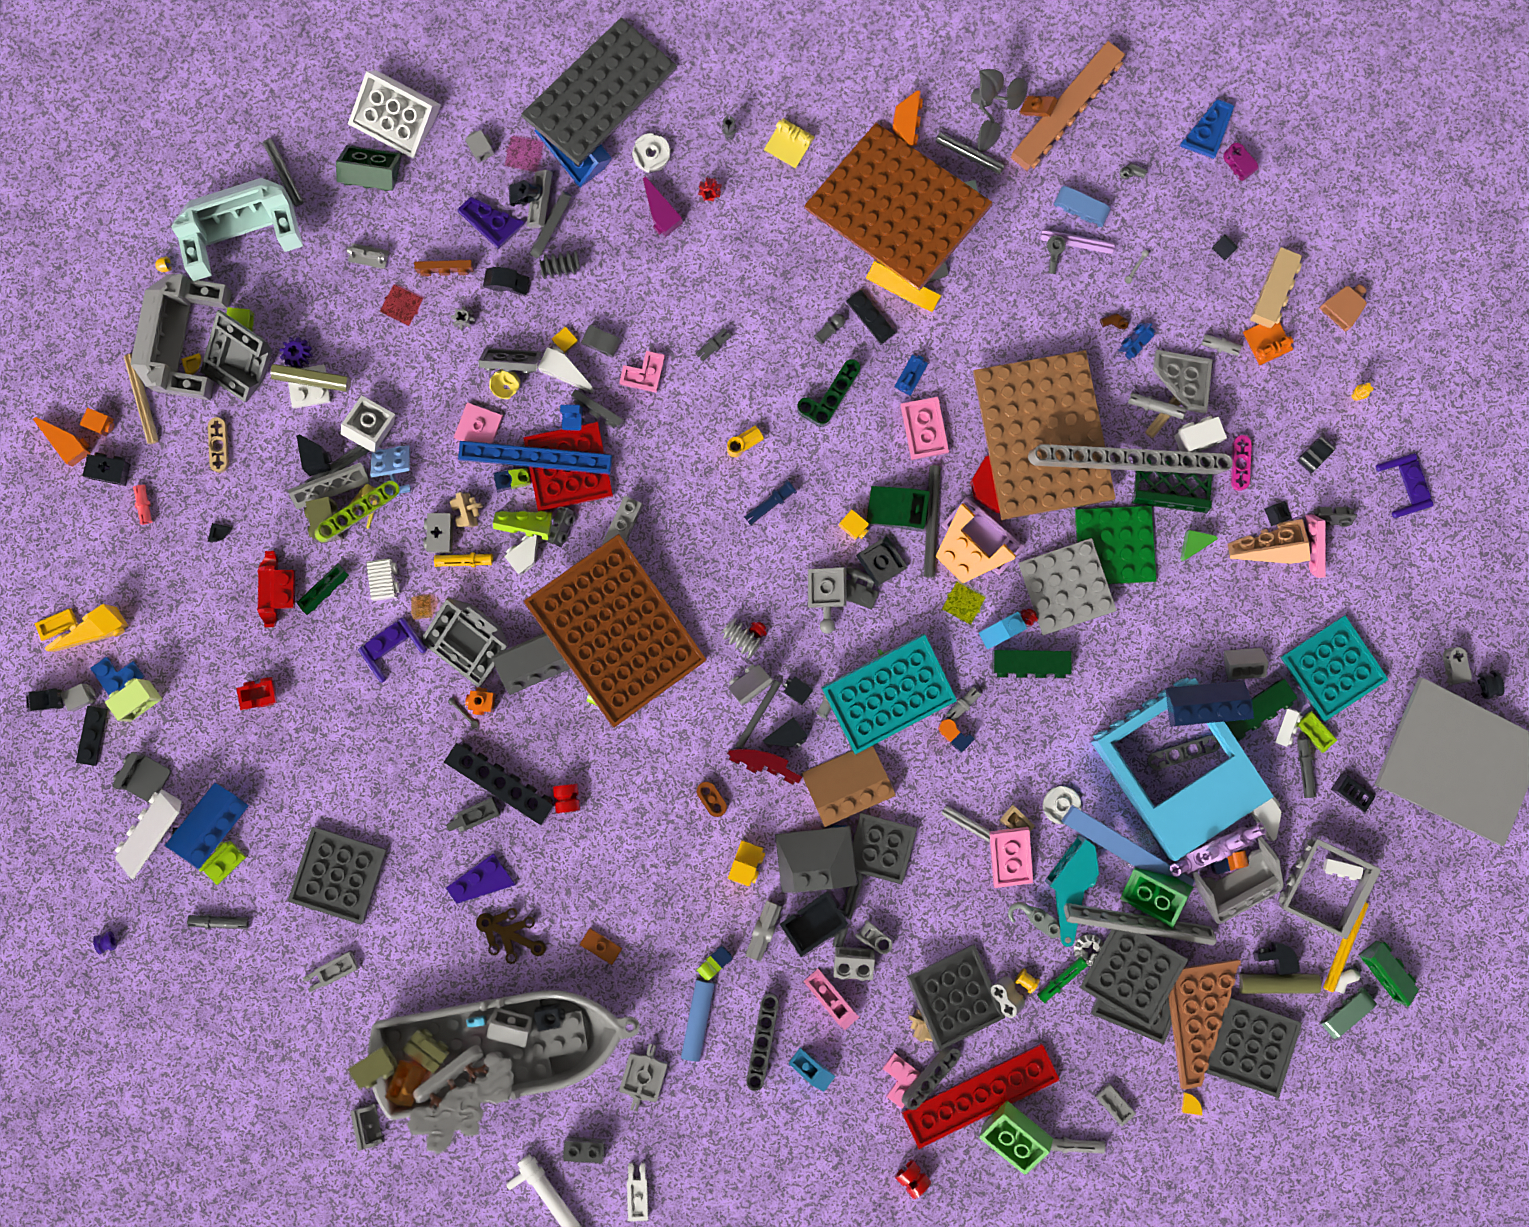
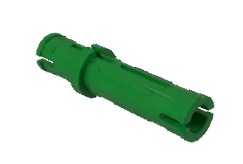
(1080, 964)

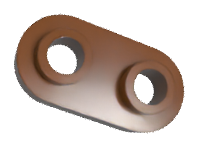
(711, 799)

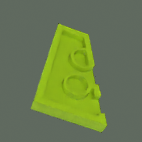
(528, 522)

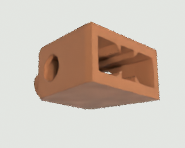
(1345, 306)

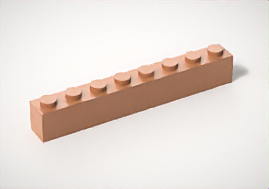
(1069, 104)

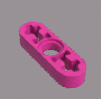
(1236, 449)

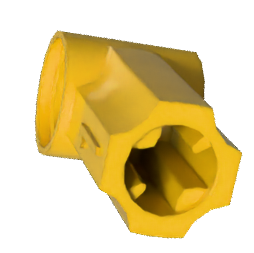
(745, 441)

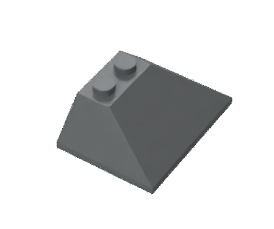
(235, 357)
(466, 638)
(816, 860)

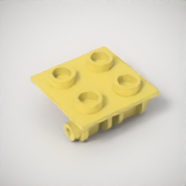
(789, 143)

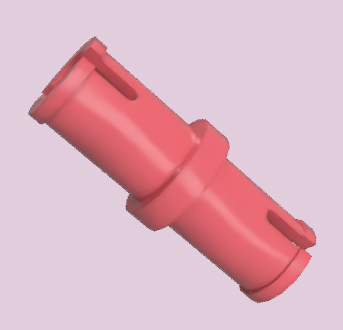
(142, 504)

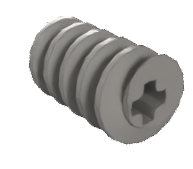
(741, 638)

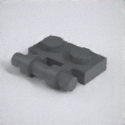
(857, 593)

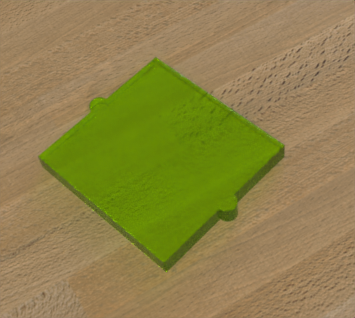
(963, 603)

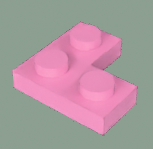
(644, 378)
(903, 1073)

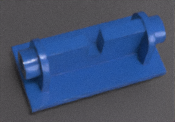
(1142, 333)
(911, 374)

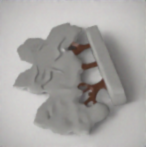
(461, 1105)

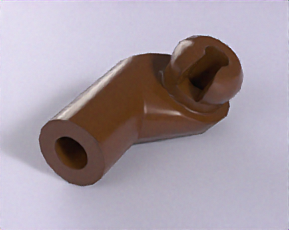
(1115, 320)

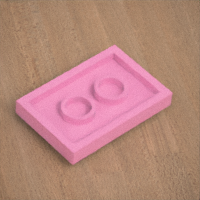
(924, 428)
(1011, 857)

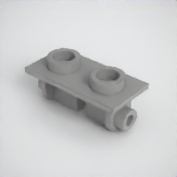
(367, 255)

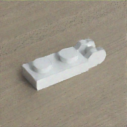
(637, 1195)

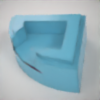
(476, 1021)

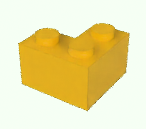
(745, 863)

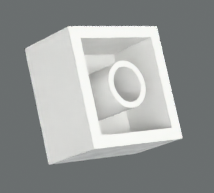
(367, 424)
(1200, 436)

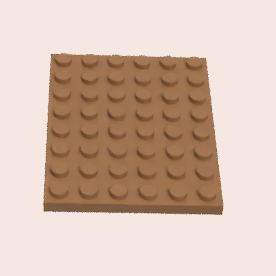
(1037, 405)

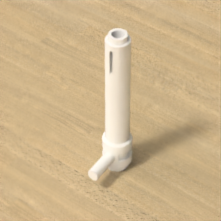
(535, 1176)

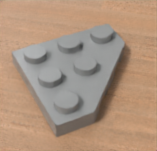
(1185, 377)

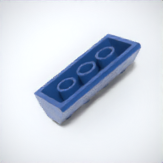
(588, 169)
(206, 825)

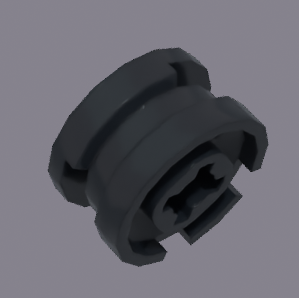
(1491, 684)

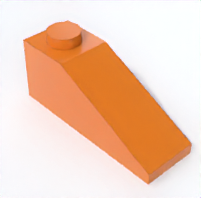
(67, 445)

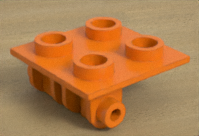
(1268, 342)

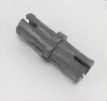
(729, 128)
(713, 345)

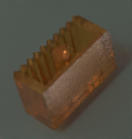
(405, 1082)

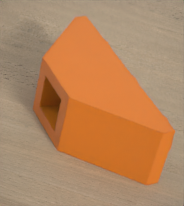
(906, 118)

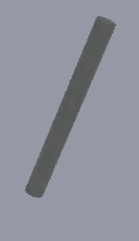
(758, 714)

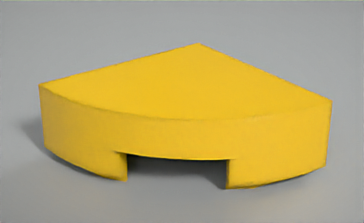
(191, 363)
(1191, 1105)

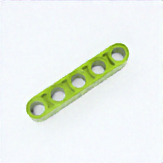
(350, 517)

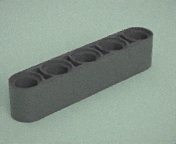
(763, 1051)

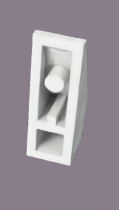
(559, 366)

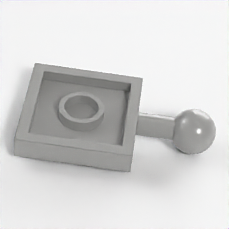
(827, 590)

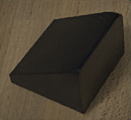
(1225, 247)
(1278, 513)

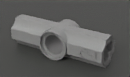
(763, 931)

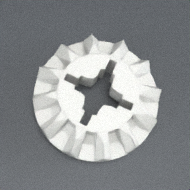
(1085, 942)

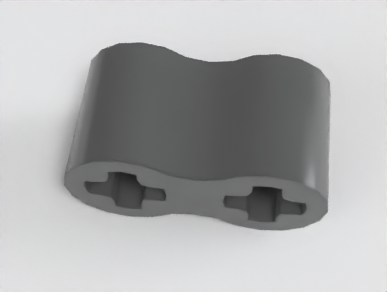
(600, 341)

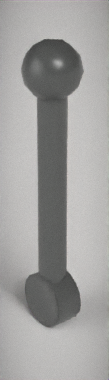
(474, 724)

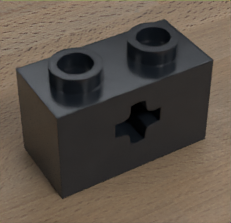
(116, 474)

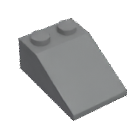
(750, 684)

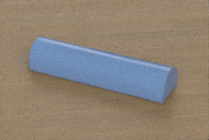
(697, 1020)

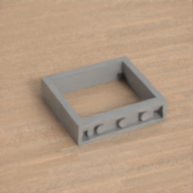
(1356, 902)

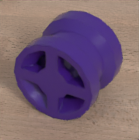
(104, 942)

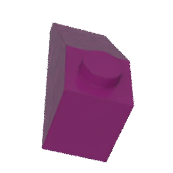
(663, 214)

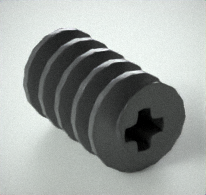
(559, 264)

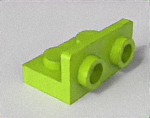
(222, 862)

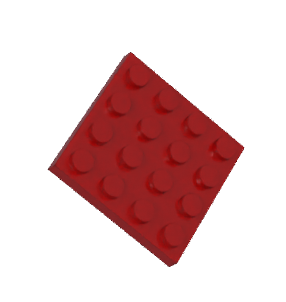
(563, 487)

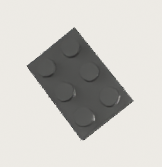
(510, 360)

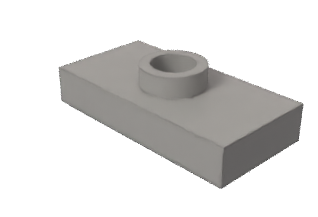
(1115, 1104)

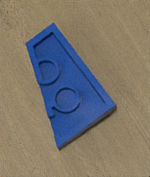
(1209, 131)

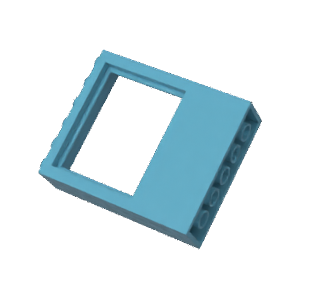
(1202, 806)

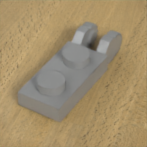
(333, 971)

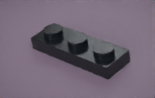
(870, 317)
(91, 735)

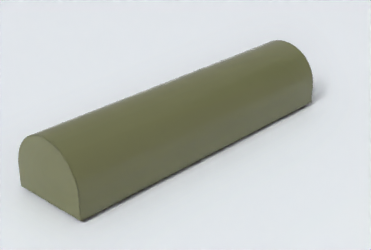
(310, 378)
(1279, 984)

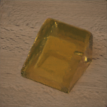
(421, 607)

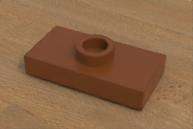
(1038, 106)
(600, 946)

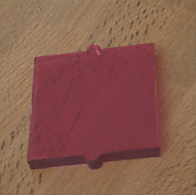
(523, 154)

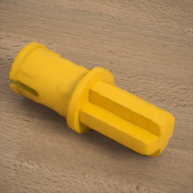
(1362, 391)

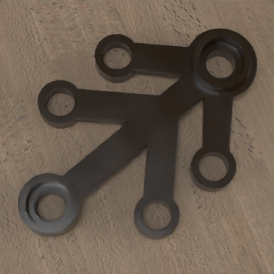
(508, 933)

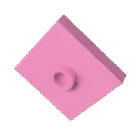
(478, 425)

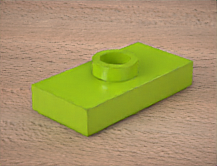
(1316, 732)

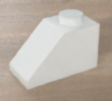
(1269, 816)

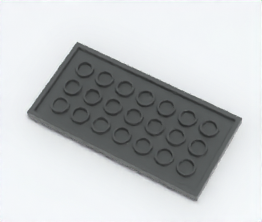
(599, 91)

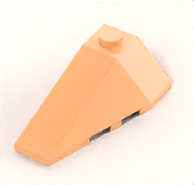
(1283, 545)

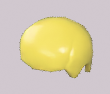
(503, 378)

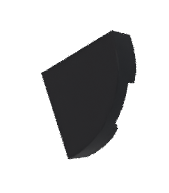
(218, 532)

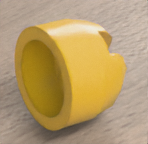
(161, 264)

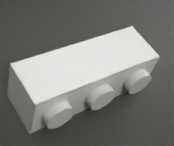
(1289, 727)
(1342, 869)

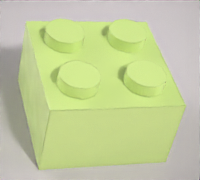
(133, 699)

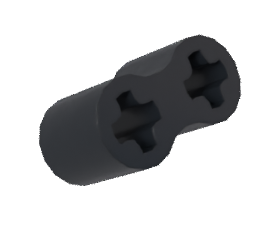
(1316, 454)

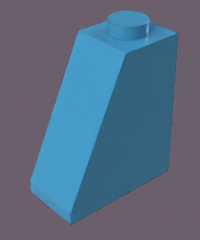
(1002, 630)

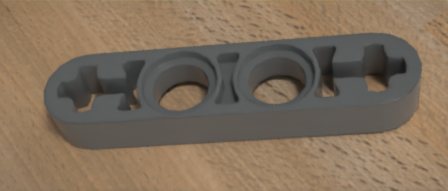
(550, 224)
(1182, 749)
(932, 1078)

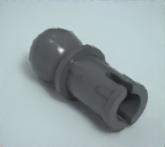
(837, 321)

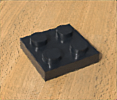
(881, 561)

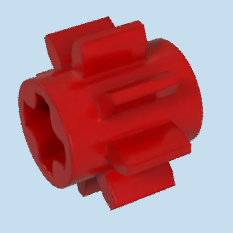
(709, 189)

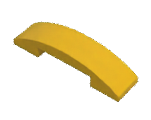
(890, 281)

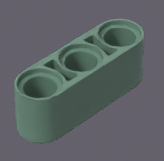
(1347, 1015)

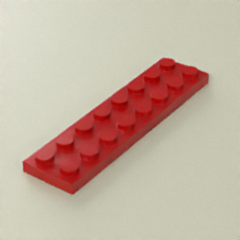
(980, 1095)

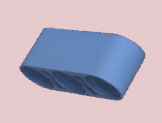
(1082, 205)

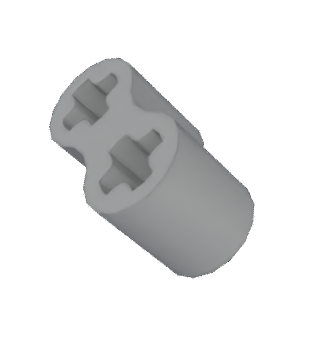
(1007, 996)

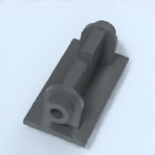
(1343, 516)
(564, 519)

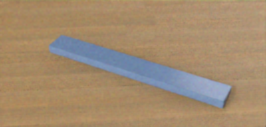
(1118, 844)

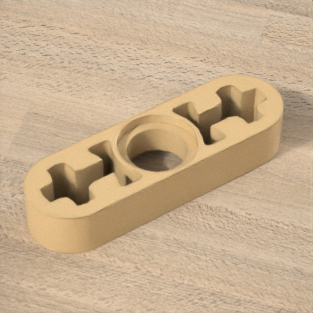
(222, 431)

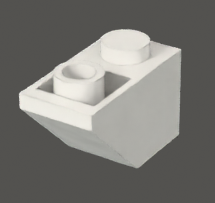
(524, 555)

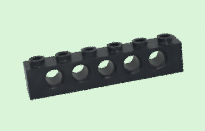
(456, 761)

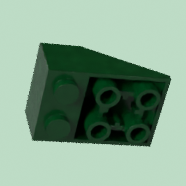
(898, 507)

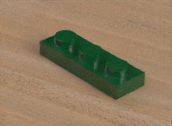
(322, 589)

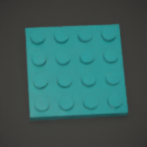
(1334, 668)

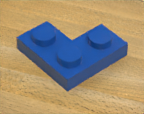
(111, 678)

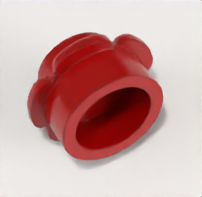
(1030, 615)
(758, 628)

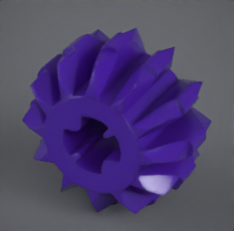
(303, 348)

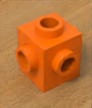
(487, 703)

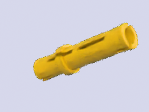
(463, 560)

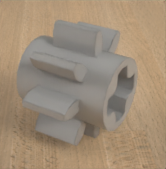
(458, 314)

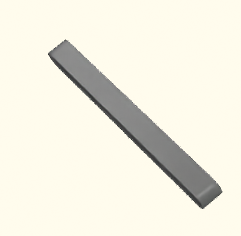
(1122, 461)

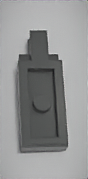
(474, 815)

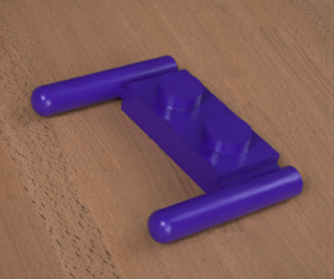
(1413, 481)
(386, 641)

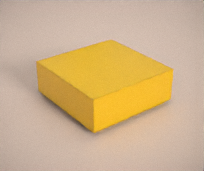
(564, 340)

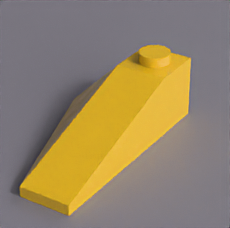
(97, 625)

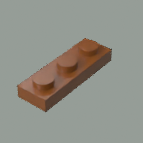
(444, 268)

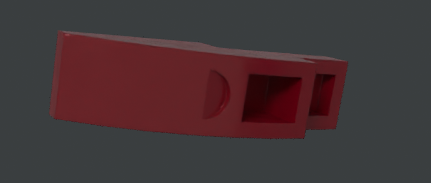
(758, 759)

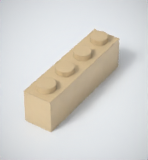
(1276, 287)

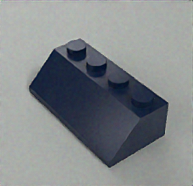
(1208, 703)

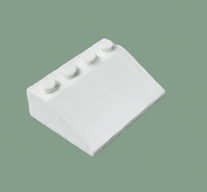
(393, 113)
(148, 832)

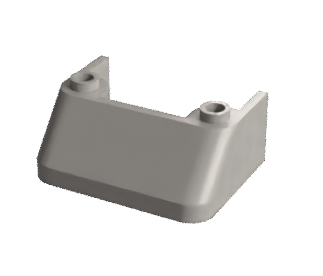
(1242, 887)

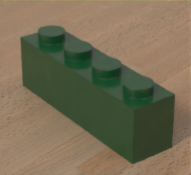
(1031, 663)
(1265, 706)

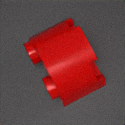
(257, 695)

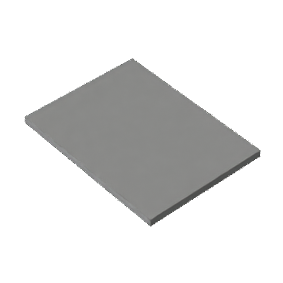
(1458, 762)

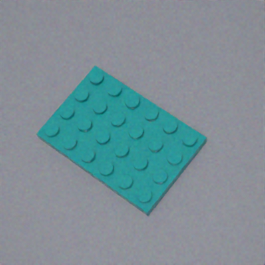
(889, 693)

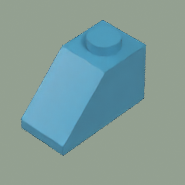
(811, 1070)

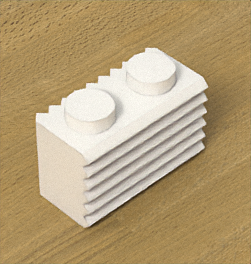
(382, 579)

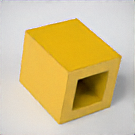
(854, 525)

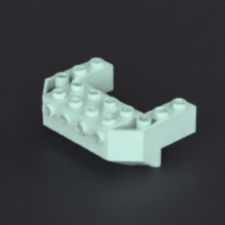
(232, 214)

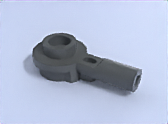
(1055, 246)

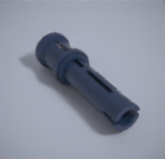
(777, 497)

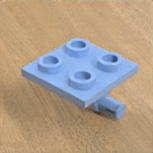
(390, 462)

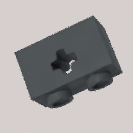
(584, 1150)

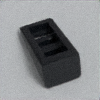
(1342, 786)

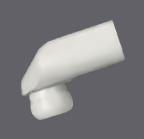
(1347, 977)

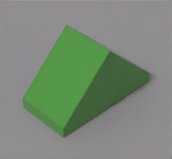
(1195, 542)

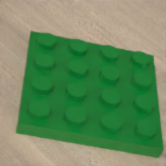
(1121, 540)

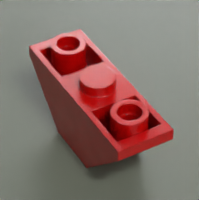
(984, 487)

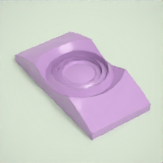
(986, 533)

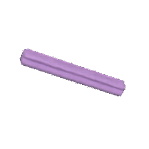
(1079, 241)

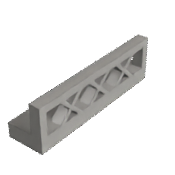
(329, 485)

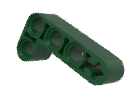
(833, 392)

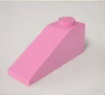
(831, 999)

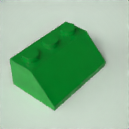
(1390, 972)

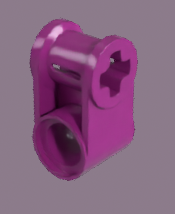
(1242, 162)

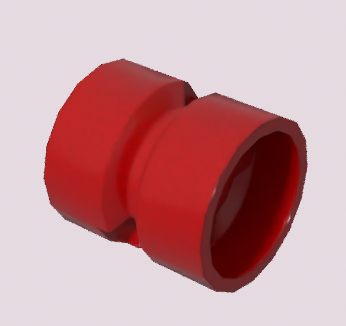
(566, 798)
(907, 1177)

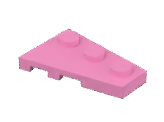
(1316, 540)

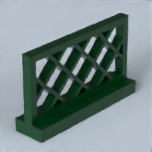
(1174, 500)

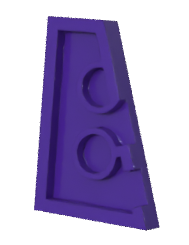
(492, 224)
(481, 880)

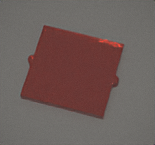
(401, 305)

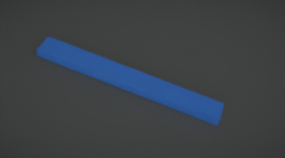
(535, 457)

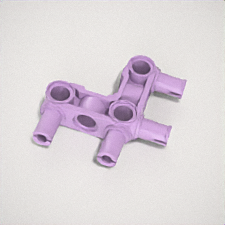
(1217, 849)

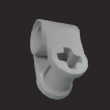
(1456, 668)
(873, 937)

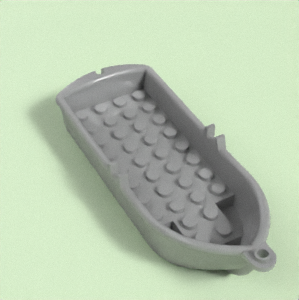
(546, 1064)

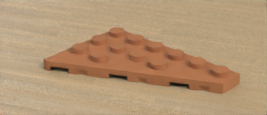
(1196, 1016)

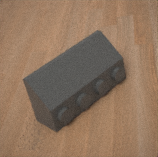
(528, 663)

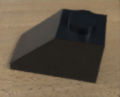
(313, 456)
(787, 735)

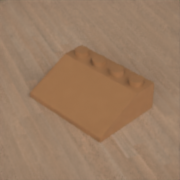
(848, 785)

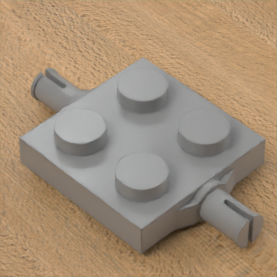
(643, 1077)

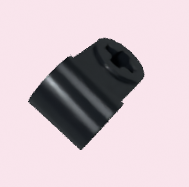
(524, 193)

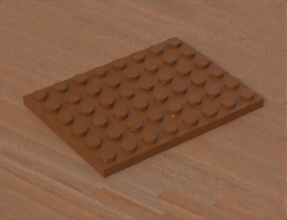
(898, 206)
(615, 630)

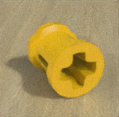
(1027, 981)

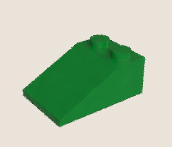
(1157, 895)

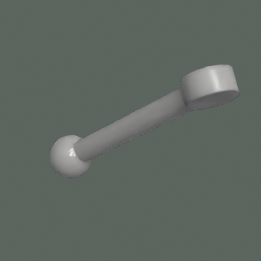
(1145, 253)

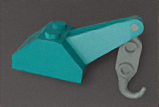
(1069, 879)

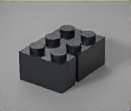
(817, 925)

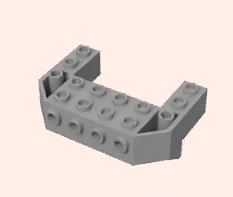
(163, 333)

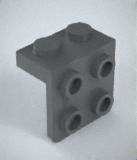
(141, 776)

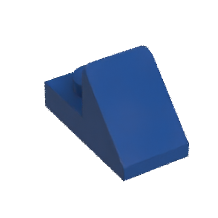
(571, 417)

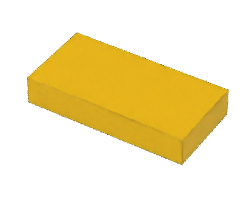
(55, 624)

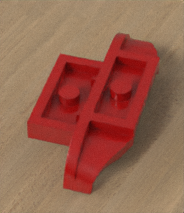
(275, 589)

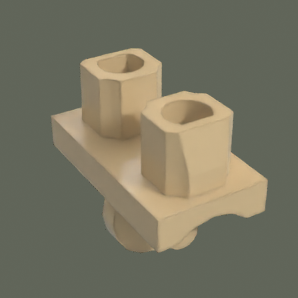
(468, 509)
(918, 1024)

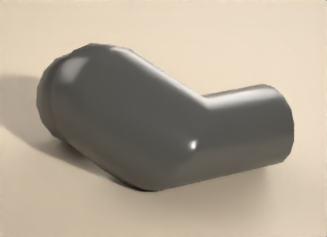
(1132, 170)

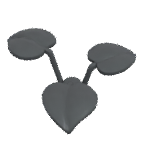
(990, 83)

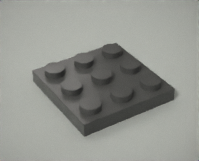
(882, 848)

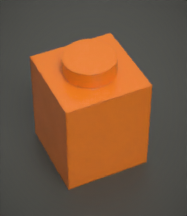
(97, 422)

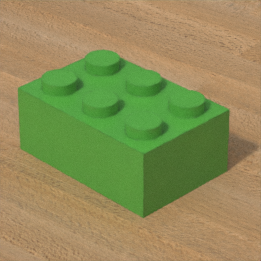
(1016, 1138)

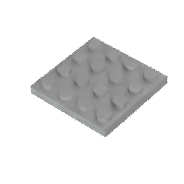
(1067, 586)

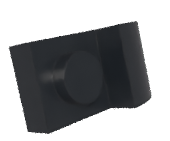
(506, 279)
(44, 700)
(1283, 956)

